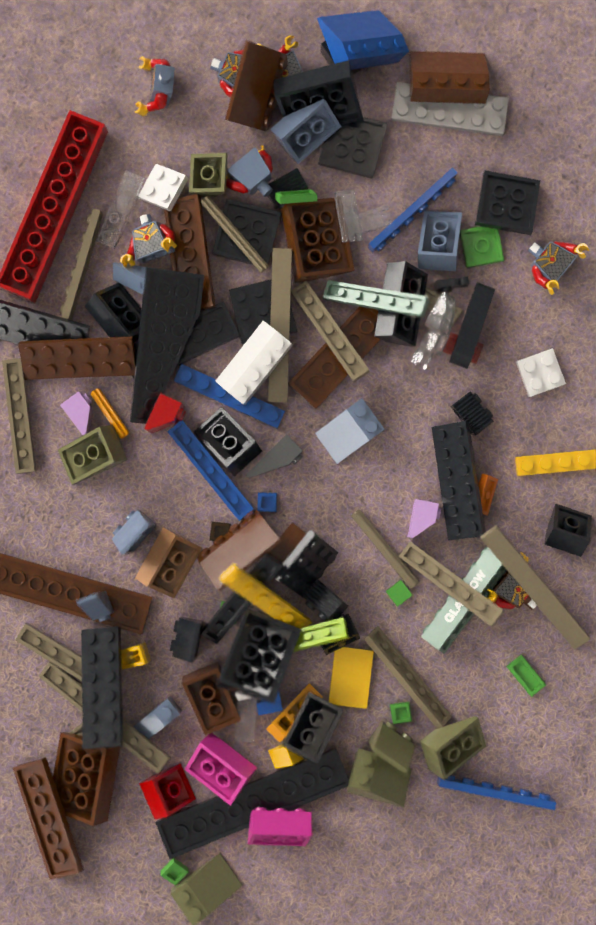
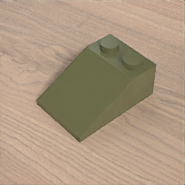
(92, 454)
(392, 745)
(452, 746)
(378, 779)
(205, 889)

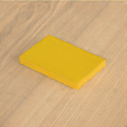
(351, 677)

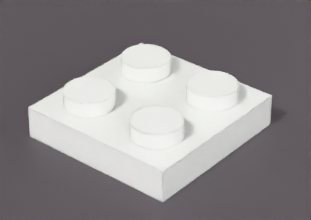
(163, 187)
(540, 372)

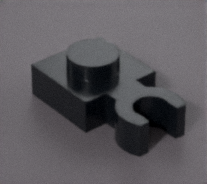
(448, 284)

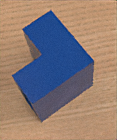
(267, 707)

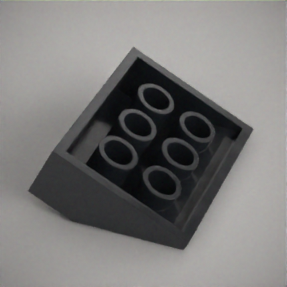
(332, 83)
(259, 656)

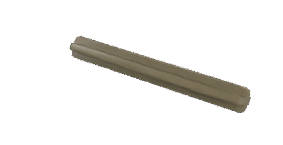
(234, 234)
(385, 549)

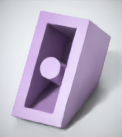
(79, 411)
(423, 516)

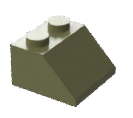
(208, 174)

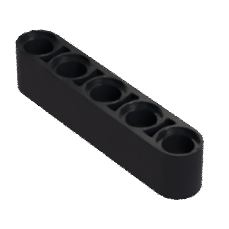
(472, 325)

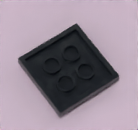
(354, 147)
(507, 202)
(255, 224)
(253, 306)
(306, 563)

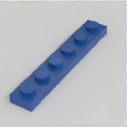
(419, 205)
(209, 387)
(210, 470)
(504, 793)

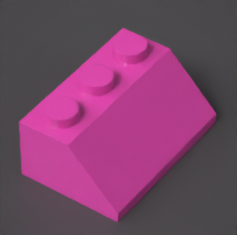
(220, 768)
(279, 827)

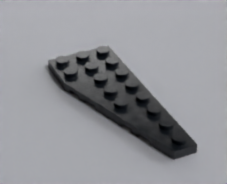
(167, 317)

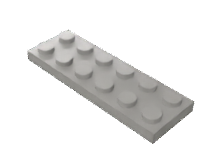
(469, 117)

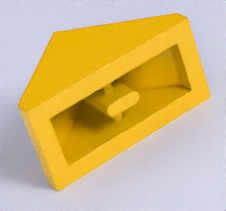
(135, 656)
(283, 757)

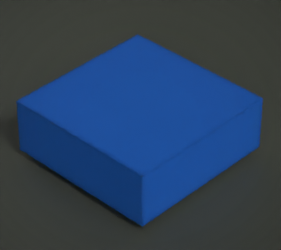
(267, 502)

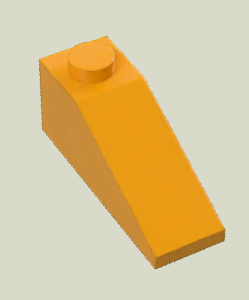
(281, 725)

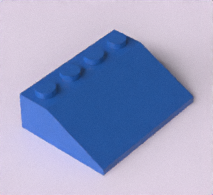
(363, 39)

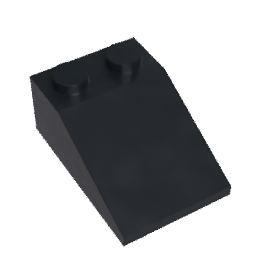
(228, 441)

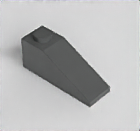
(280, 456)

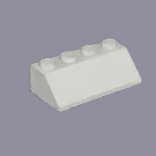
(254, 363)

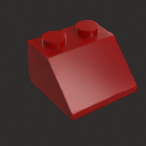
(165, 414)
(167, 791)

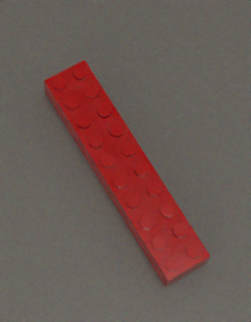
(52, 206)

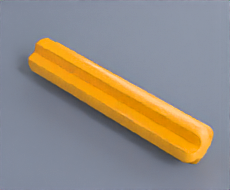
(109, 413)

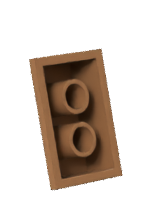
(168, 563)

